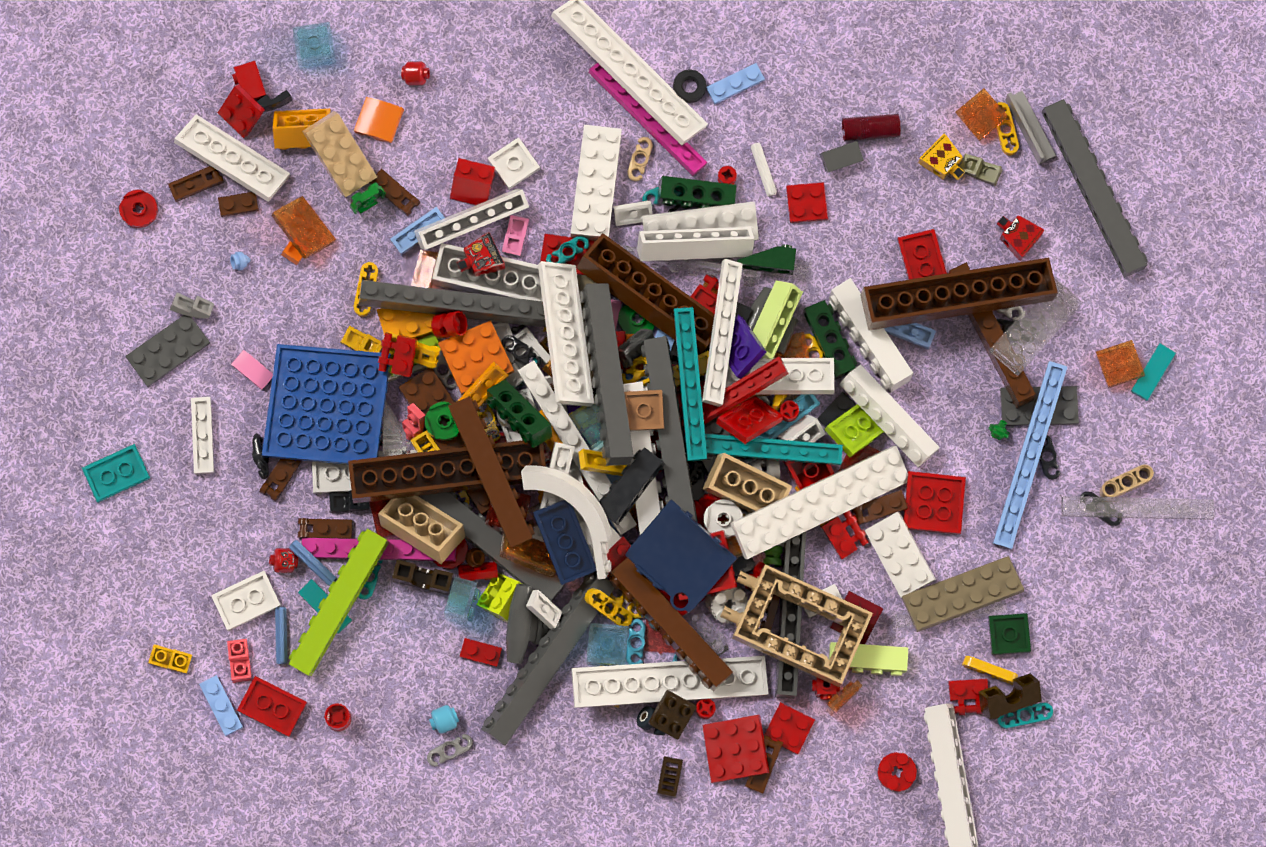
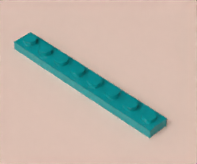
(690, 384)
(775, 449)

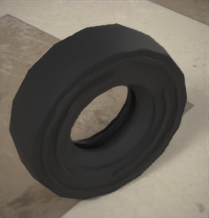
(690, 75)

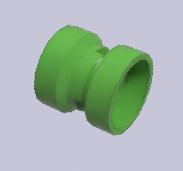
(772, 556)

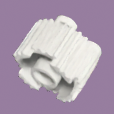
(733, 599)

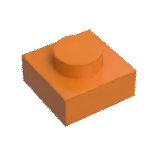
(291, 253)

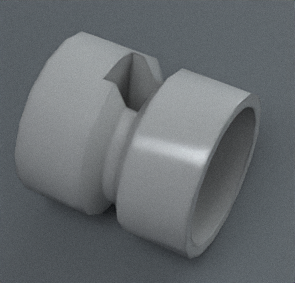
(772, 467)

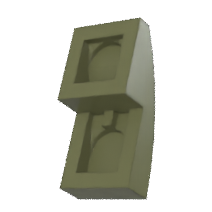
(981, 170)

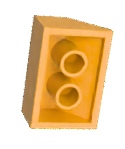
(290, 124)

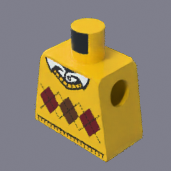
(942, 159)

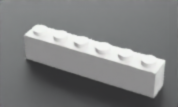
(471, 219)
(695, 244)
(889, 415)

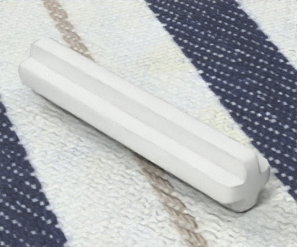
(763, 169)

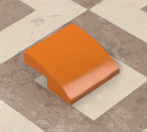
(378, 119)

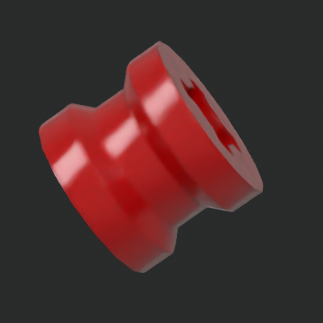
(728, 170)
(791, 408)
(707, 706)

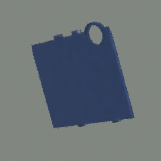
(680, 555)

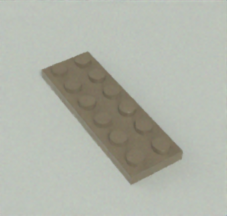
(962, 594)

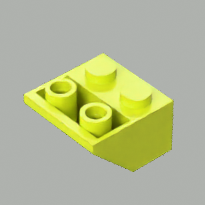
(498, 596)

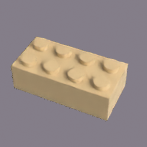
(339, 154)
(744, 484)
(422, 526)

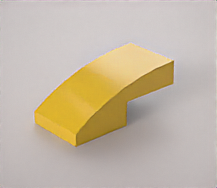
(359, 341)

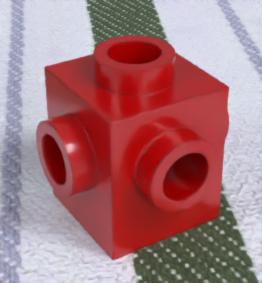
(821, 691)

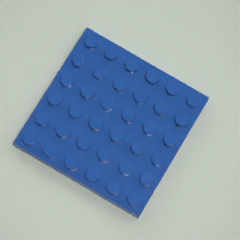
(325, 405)

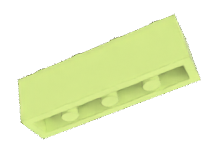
(776, 316)
(878, 659)

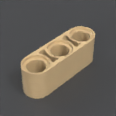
(1134, 478)

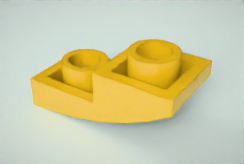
(170, 659)

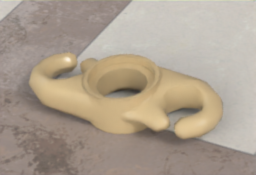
(636, 166)

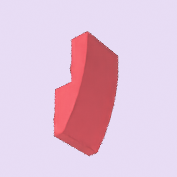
(414, 423)
(239, 660)

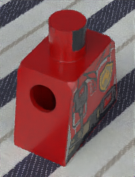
(482, 257)

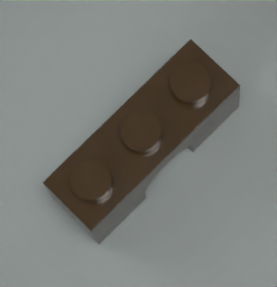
(426, 579)
(1024, 694)

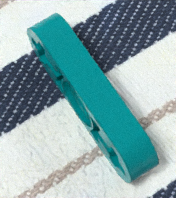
(1040, 717)

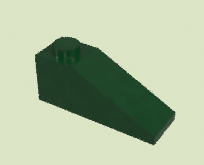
(774, 260)

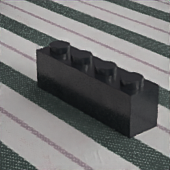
(631, 485)

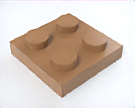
(645, 410)

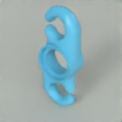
(633, 634)

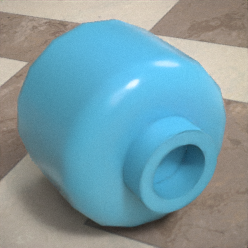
(444, 719)

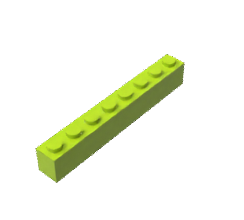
(339, 602)

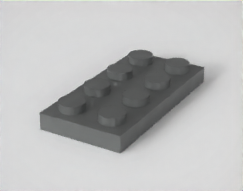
(167, 350)
(1064, 414)

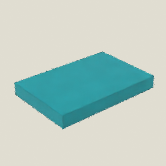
(116, 473)

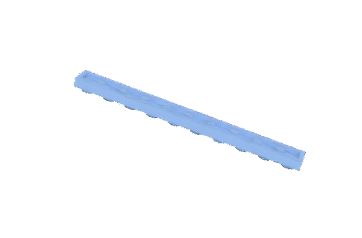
(1030, 455)

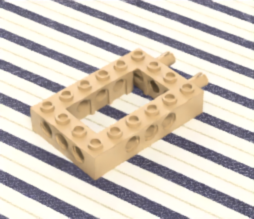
(811, 598)

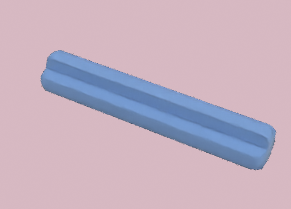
(315, 565)
(281, 635)

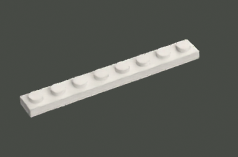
(722, 333)

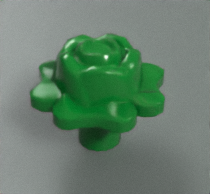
(999, 431)

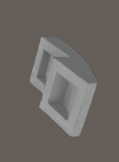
(194, 308)

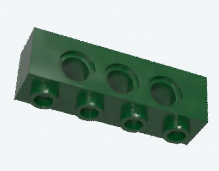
(668, 184)
(823, 311)
(519, 413)

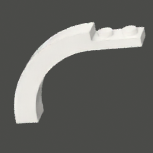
(583, 500)

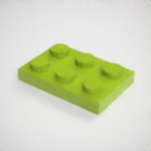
(854, 430)

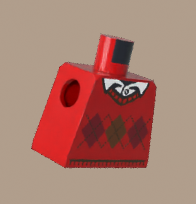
(1019, 235)

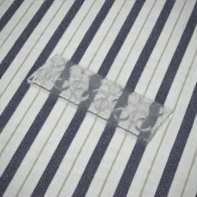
(1034, 329)

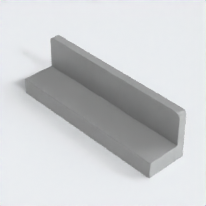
(1030, 127)

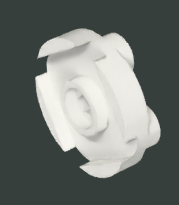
(716, 510)

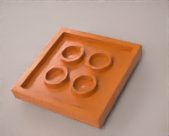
(473, 353)

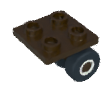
(669, 716)

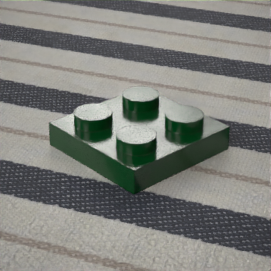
(1009, 634)

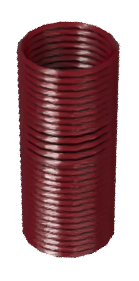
(876, 127)

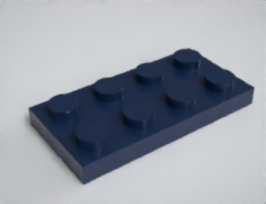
(564, 541)

